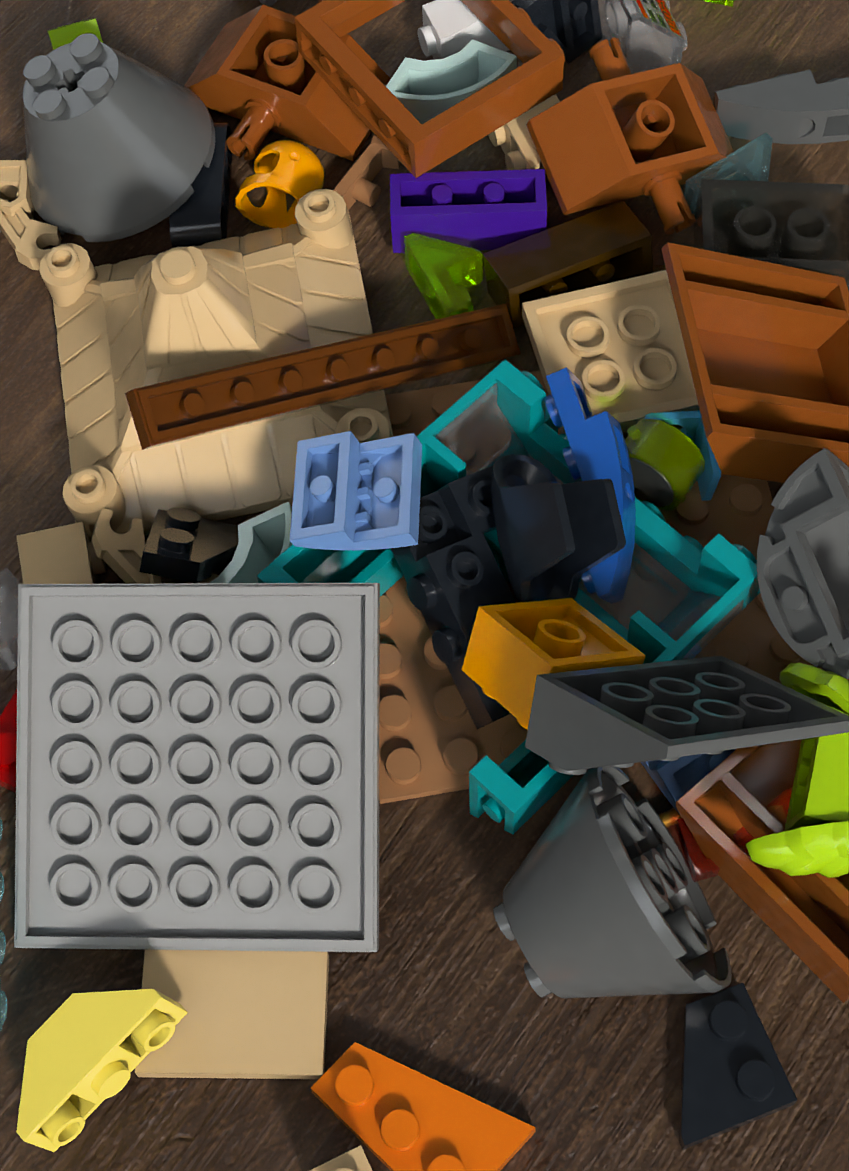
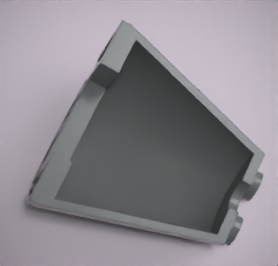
(807, 562)

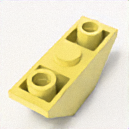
(87, 1057)

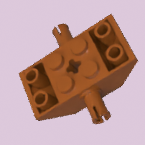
(268, 85)
(630, 137)

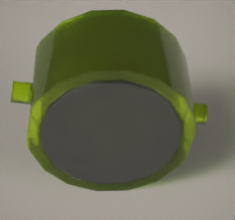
(662, 463)

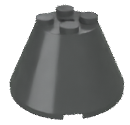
(109, 141)
(610, 902)

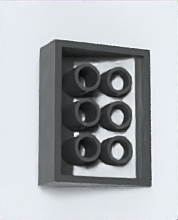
(666, 713)

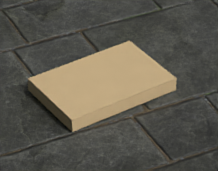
(244, 1016)

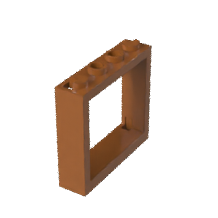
(433, 142)

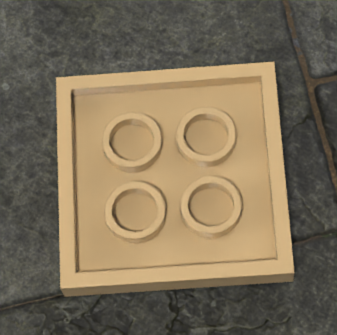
(619, 344)

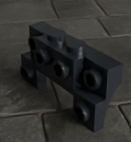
(454, 575)

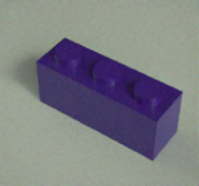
(468, 207)

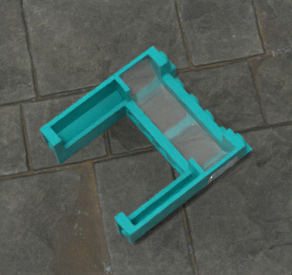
(671, 603)

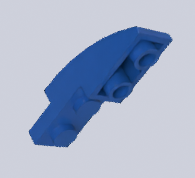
(595, 453)

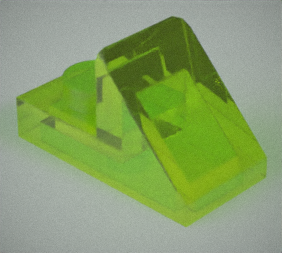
(443, 273)

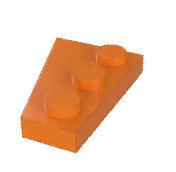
(416, 1119)

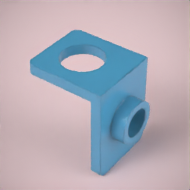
(694, 429)

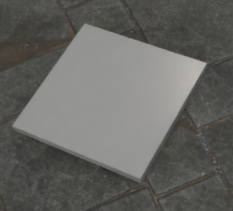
(198, 767)

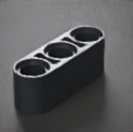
(206, 211)

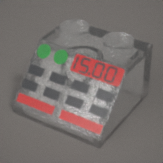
(645, 32)

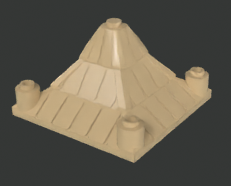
(192, 316)

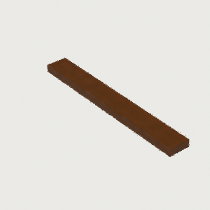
(319, 375)

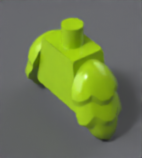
(819, 802)

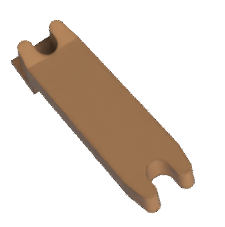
(358, 180)

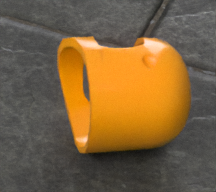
(282, 169)

